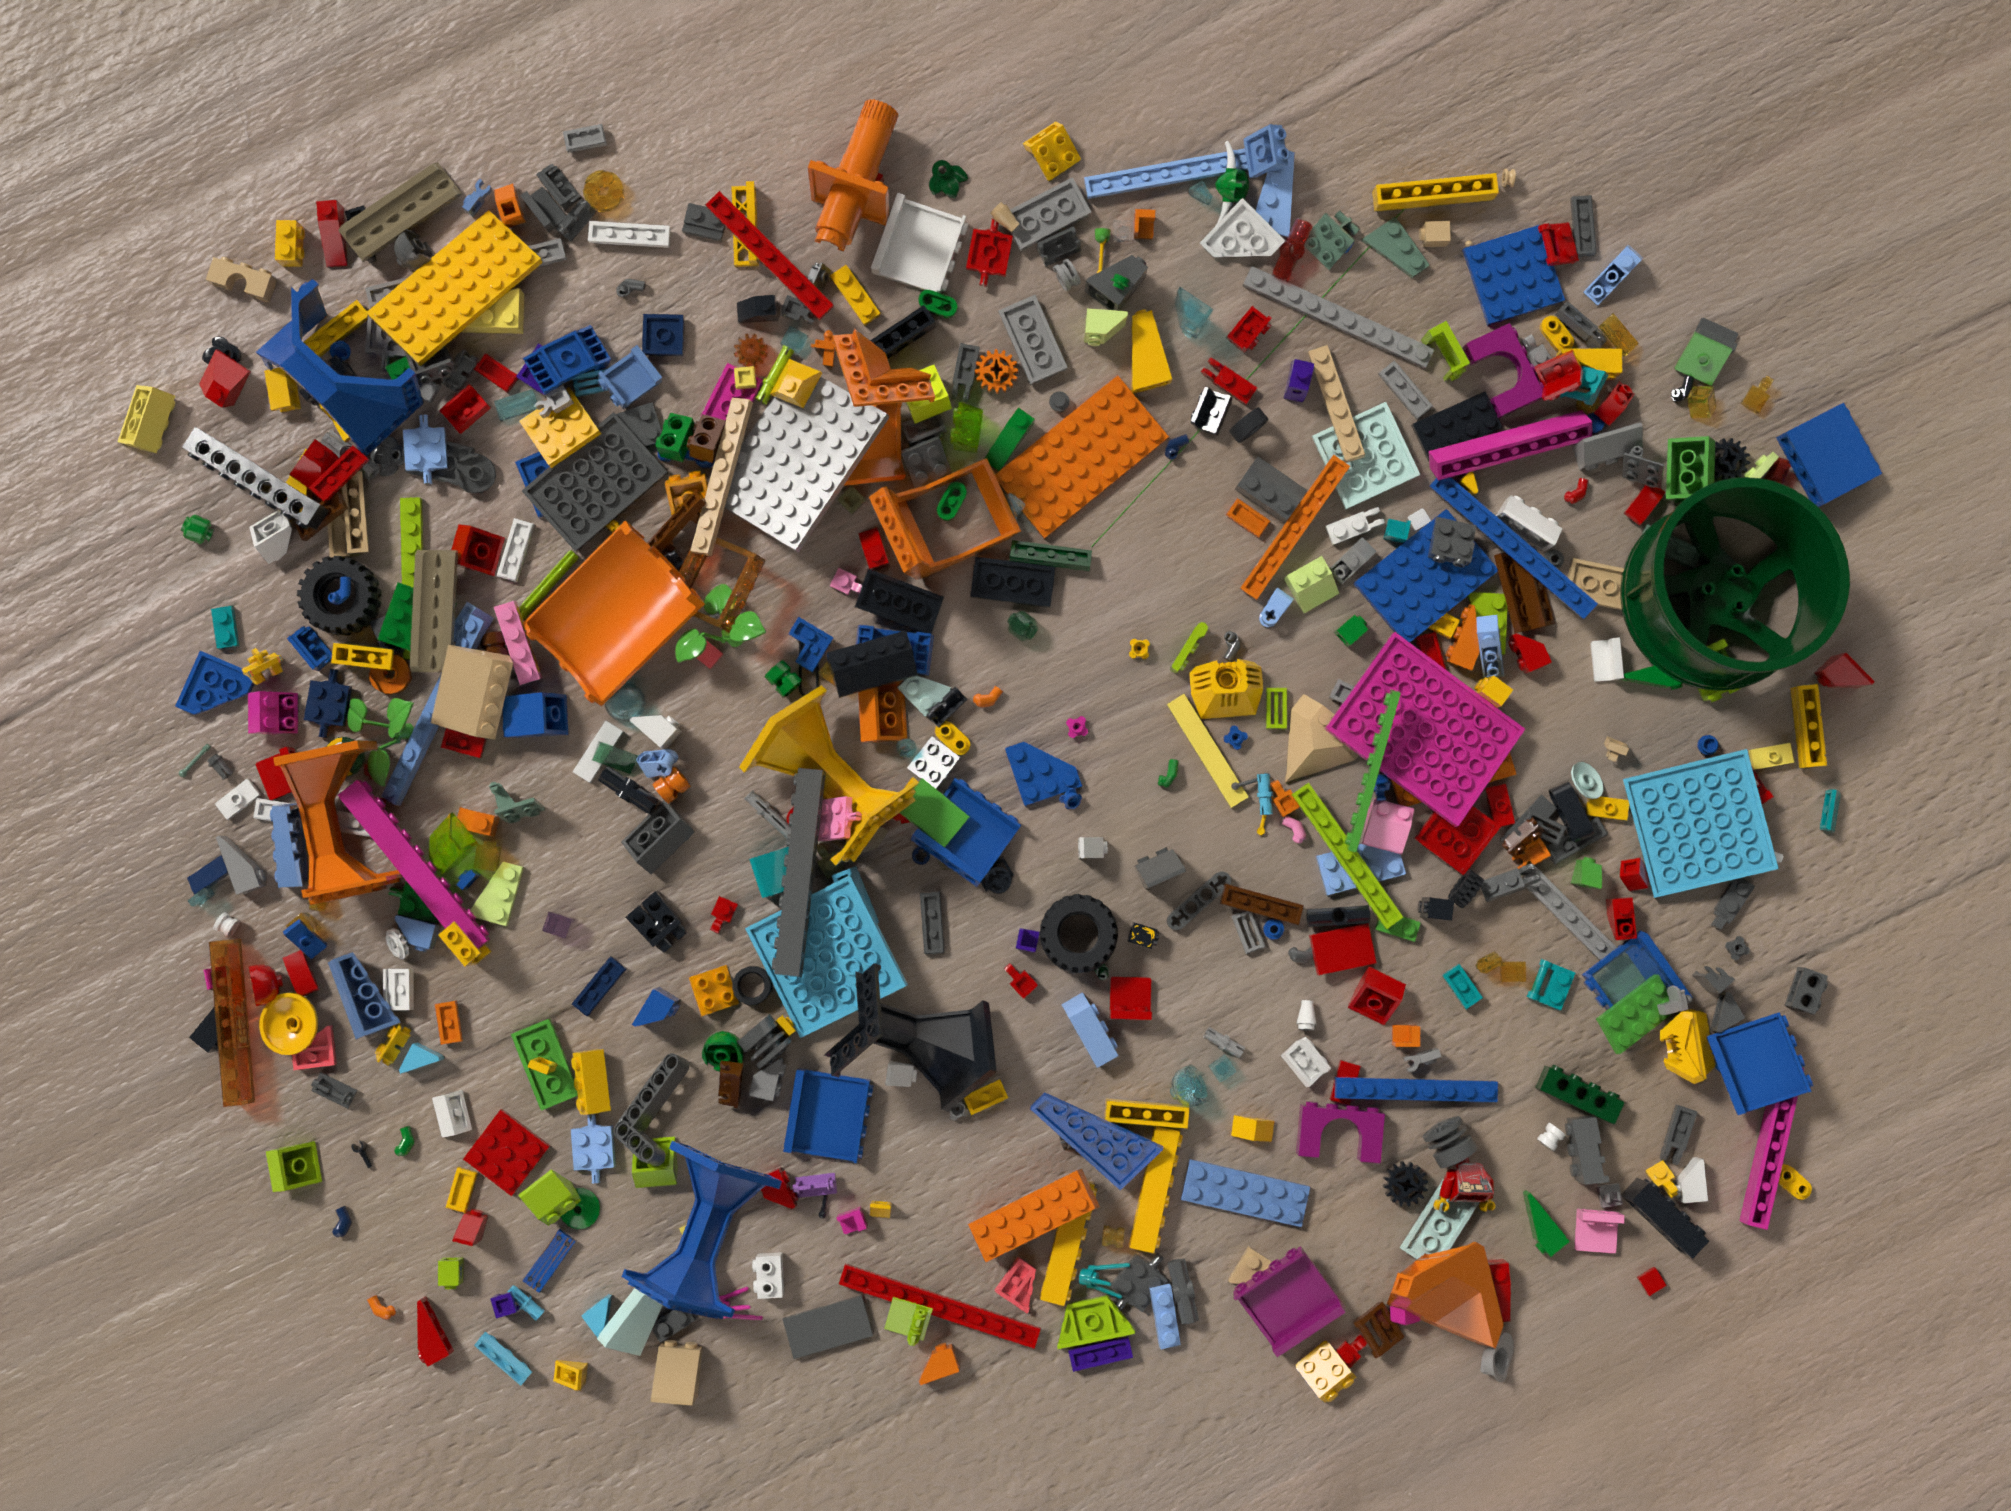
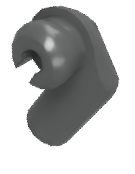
(628, 286)
(1233, 645)
(1300, 956)

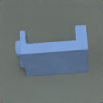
(629, 378)

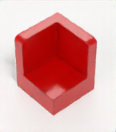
(1634, 874)

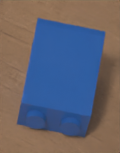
(535, 715)

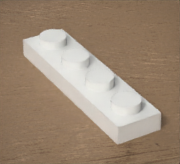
(629, 234)

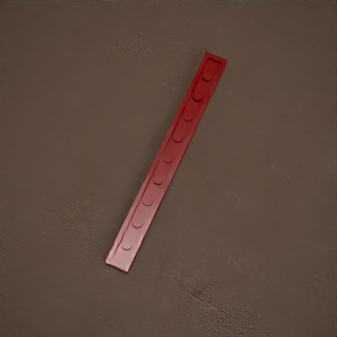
(943, 1306)

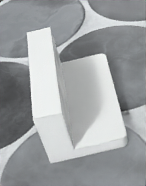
(1607, 660)
(452, 1113)

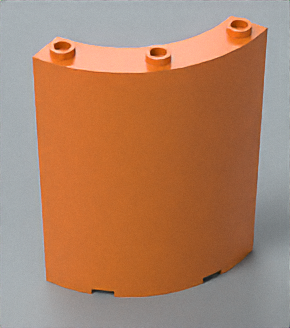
(613, 613)

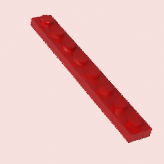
(769, 255)

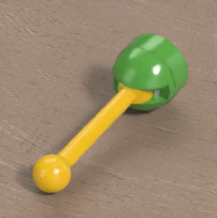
(1102, 236)

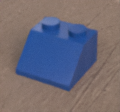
(657, 1007)

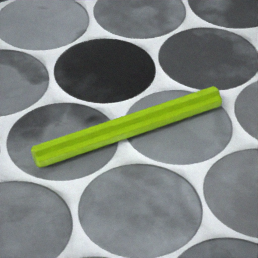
(547, 583)

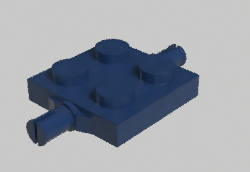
(327, 703)

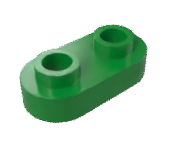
(938, 303)
(950, 501)

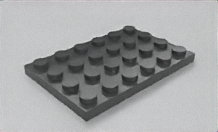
(595, 483)

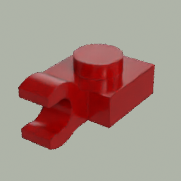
(723, 911)
(1021, 982)
(1349, 1352)

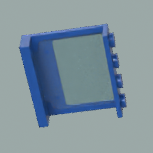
(1627, 969)

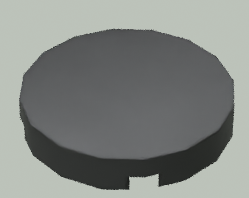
(475, 473)

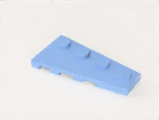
(1276, 198)

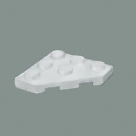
(1242, 234)

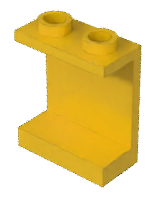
(462, 946)

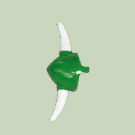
(1232, 184)

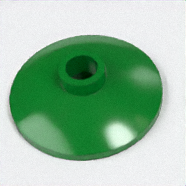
(590, 1210)

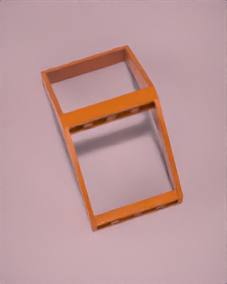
(905, 534)

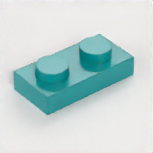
(225, 627)
(1462, 986)

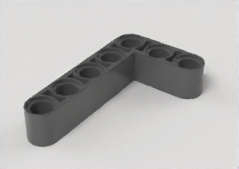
(645, 1107)

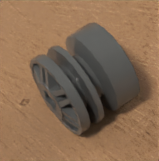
(764, 1041)
(1447, 1137)

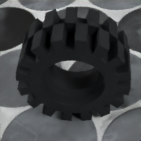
(1466, 888)

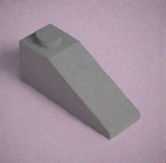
(243, 872)

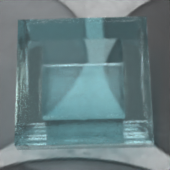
(1201, 193)
(1016, 505)

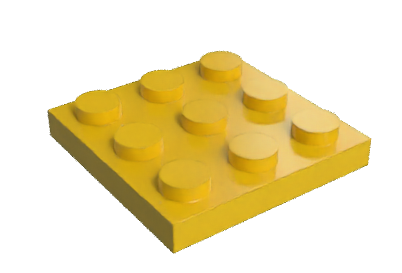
(562, 432)

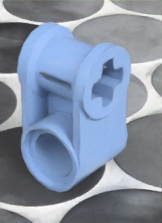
(1276, 606)
(657, 762)

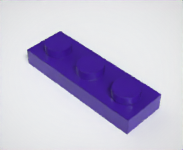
(1100, 1353)

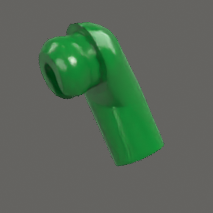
(1172, 771)

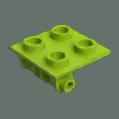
(908, 1319)

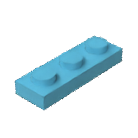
(503, 1358)

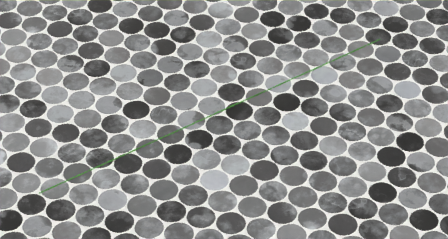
(1231, 396)

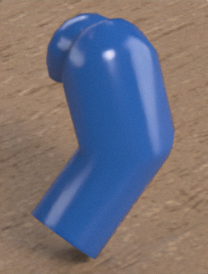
(343, 593)

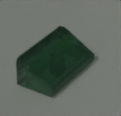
(614, 757)

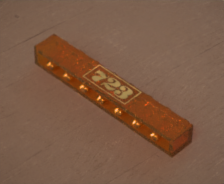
(232, 1022)

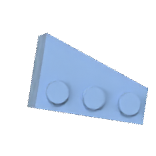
(1090, 1030)

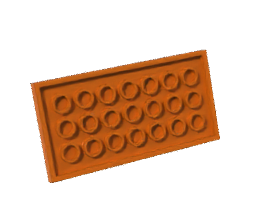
(1081, 456)

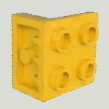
(1052, 150)

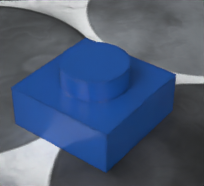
(467, 878)

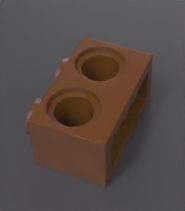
(706, 438)

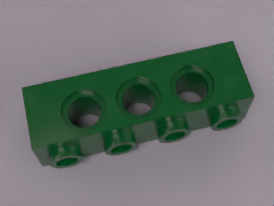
(1607, 1111)

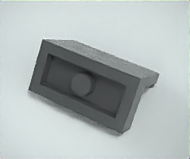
(544, 208)
(1717, 333)

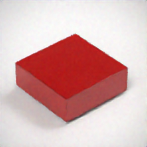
(1651, 1281)

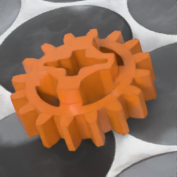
(988, 371)

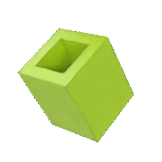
(450, 1272)

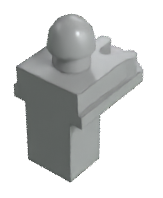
(1677, 1001)

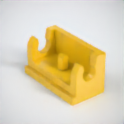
(282, 390)

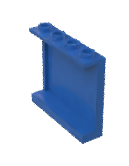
(1829, 455)
(979, 839)
(1759, 1063)
(828, 1115)

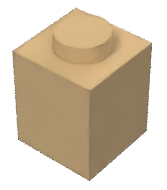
(1435, 234)

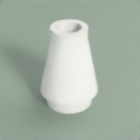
(1306, 1017)

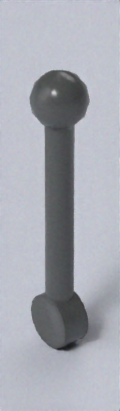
(1235, 785)

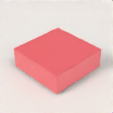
(710, 655)

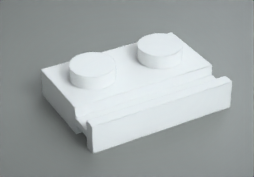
(399, 988)

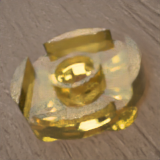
(614, 195)

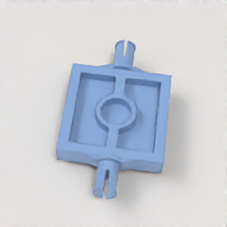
(425, 449)
(593, 1148)

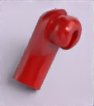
(1577, 494)

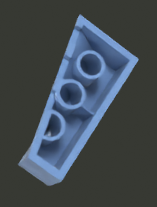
(290, 846)
(360, 997)

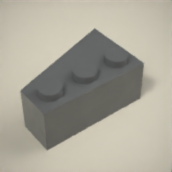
(1585, 1150)

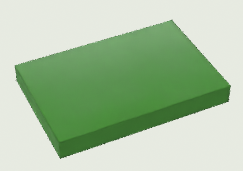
(934, 813)

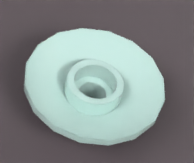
(1587, 780)

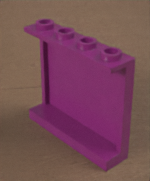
(1289, 1300)

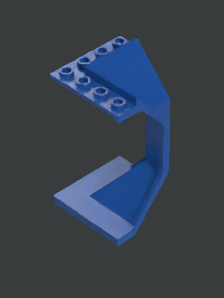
(360, 405)
(688, 1276)

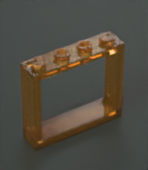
(741, 591)

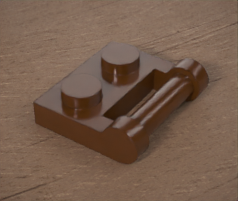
(1385, 1329)

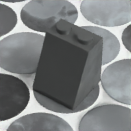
(1100, 285)

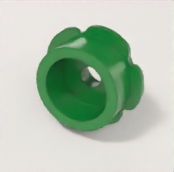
(1120, 281)

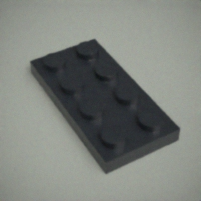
(1457, 424)
(1012, 582)
(899, 601)

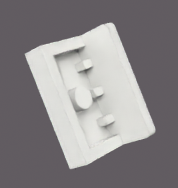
(1305, 1061)

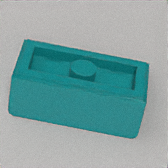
(1830, 810)

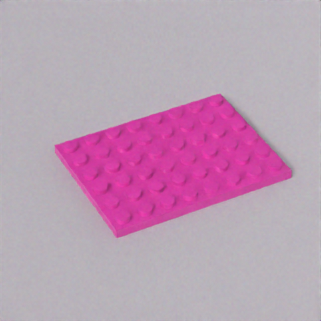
(1442, 734)

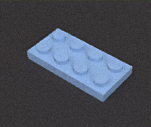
(1380, 862)

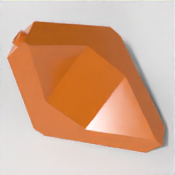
(1452, 1293)

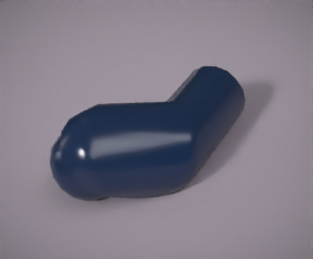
(1173, 446)
(343, 1224)

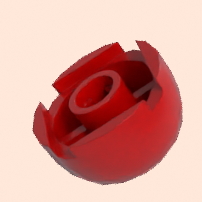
(264, 983)

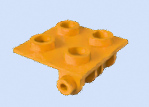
(713, 990)

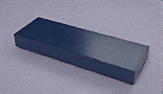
(599, 986)

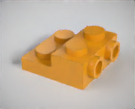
(680, 489)

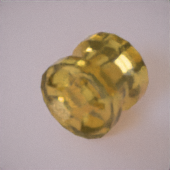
(1587, 410)

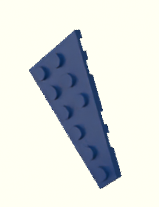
(1105, 1145)

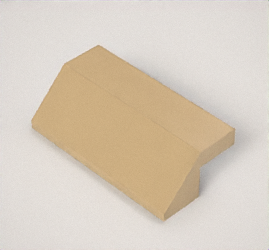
(349, 530)

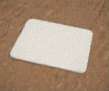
(1419, 519)

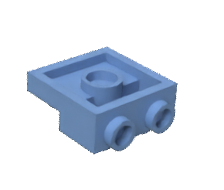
(1266, 150)

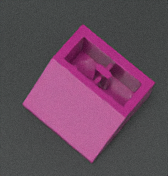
(272, 713)

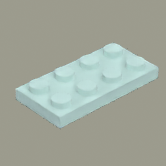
(1437, 1229)

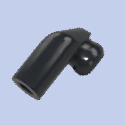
(1683, 392)

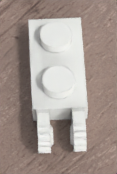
(1352, 526)

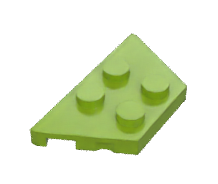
(1092, 1322)

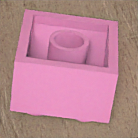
(1387, 826)

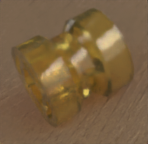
(1113, 1236)

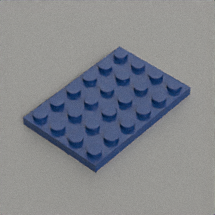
(1415, 590)

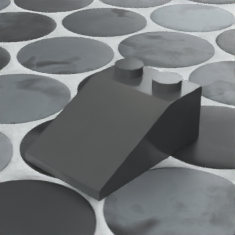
(1159, 868)

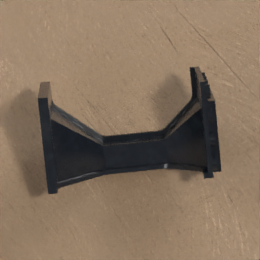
(946, 1047)

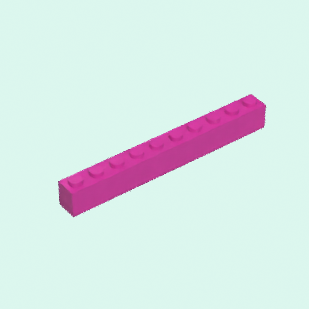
(410, 861)

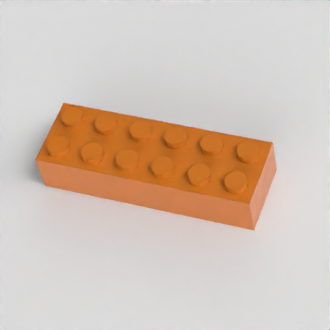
(1033, 1215)

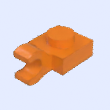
(1283, 801)

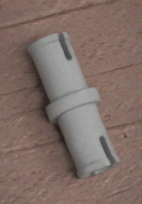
(1223, 1042)

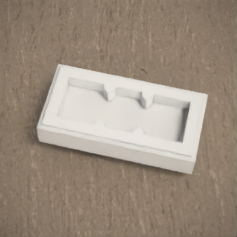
(238, 799)

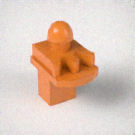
(829, 348)

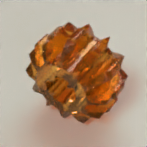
(753, 343)

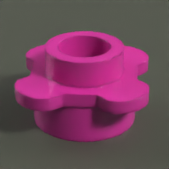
(1082, 730)

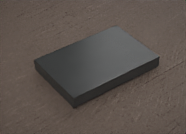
(454, 454)

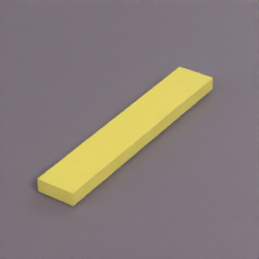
(1206, 750)

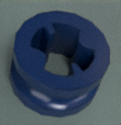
(926, 859)

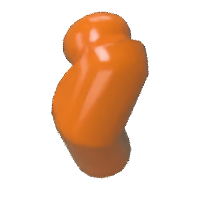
(989, 699)

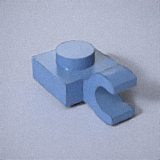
(474, 201)

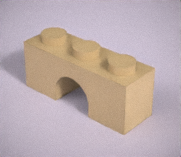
(225, 273)

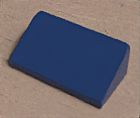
(208, 875)

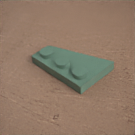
(1397, 246)

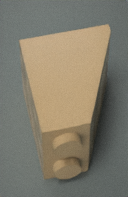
(677, 1373)

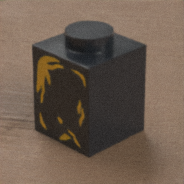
(1143, 935)

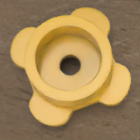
(1144, 648)

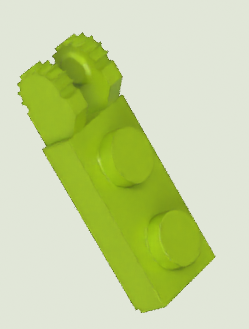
(1189, 647)

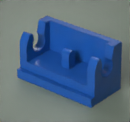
(311, 648)

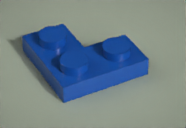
(815, 643)

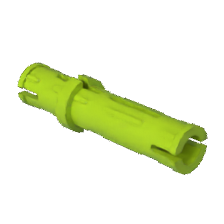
(774, 374)

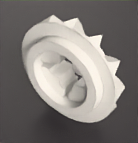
(397, 943)

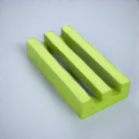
(1268, 708)

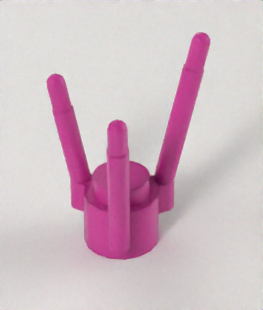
(743, 1307)

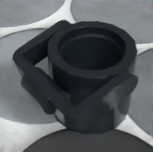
(998, 879)

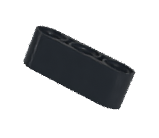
(1571, 812)

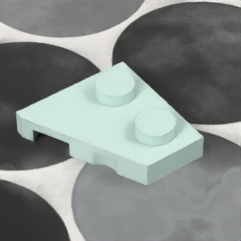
(923, 692)

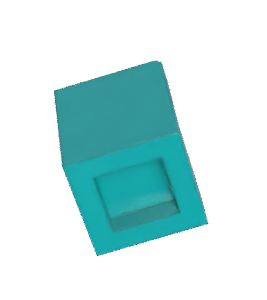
(1397, 530)

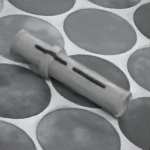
(752, 798)

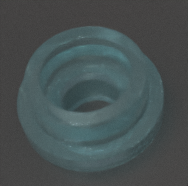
(906, 748)

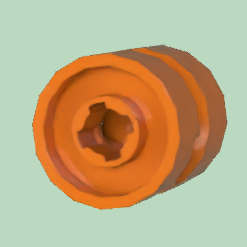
(671, 785)

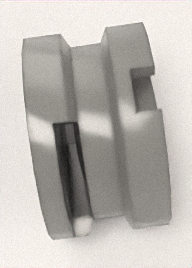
(1067, 275)

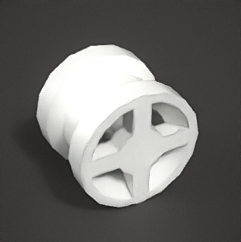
(226, 925)

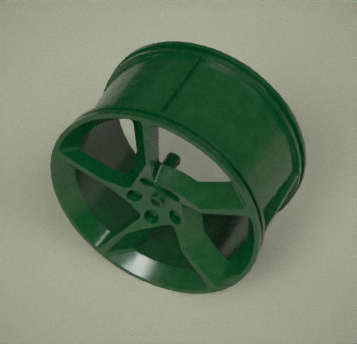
(1725, 593)

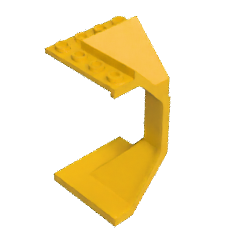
(801, 739)

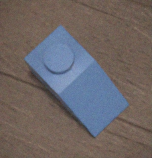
(418, 932)

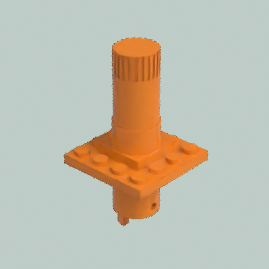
(851, 188)

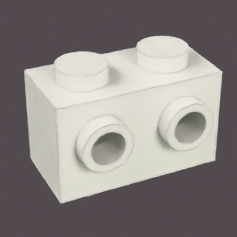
(769, 1275)

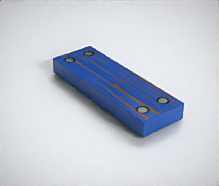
(549, 1260)

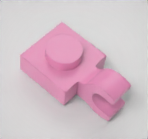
(845, 582)

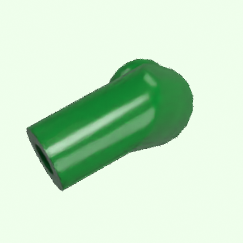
(406, 1143)

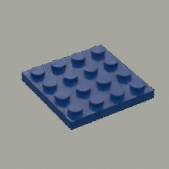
(1512, 275)

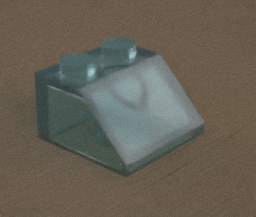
(1191, 313)

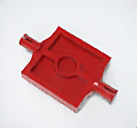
(989, 252)

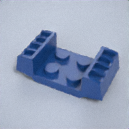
(567, 358)
(920, 642)

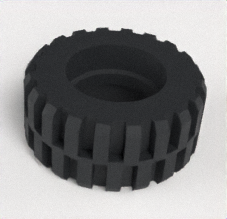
(313, 591)
(1071, 906)

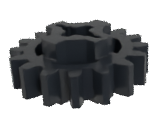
(1726, 452)
(1403, 1192)

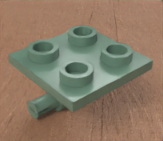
(1329, 240)
(511, 811)

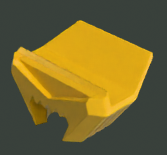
(1226, 688)
(1688, 1046)

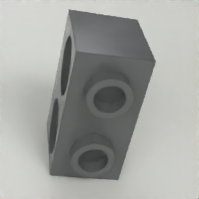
(1801, 988)

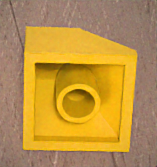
(796, 383)

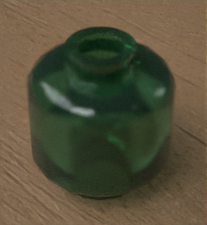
(1022, 626)

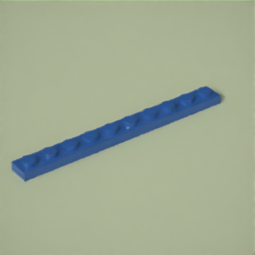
(1514, 546)

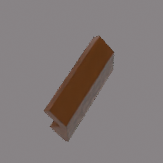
(1524, 595)

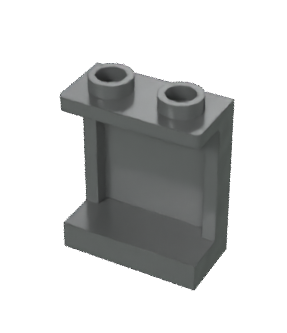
(436, 367)

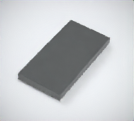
(827, 1326)

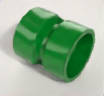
(783, 679)

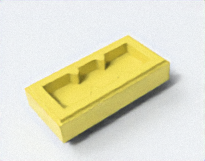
(1771, 756)

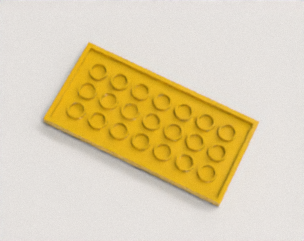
(454, 287)

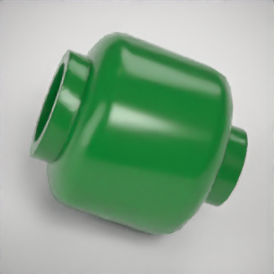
(197, 529)

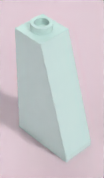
(631, 1324)

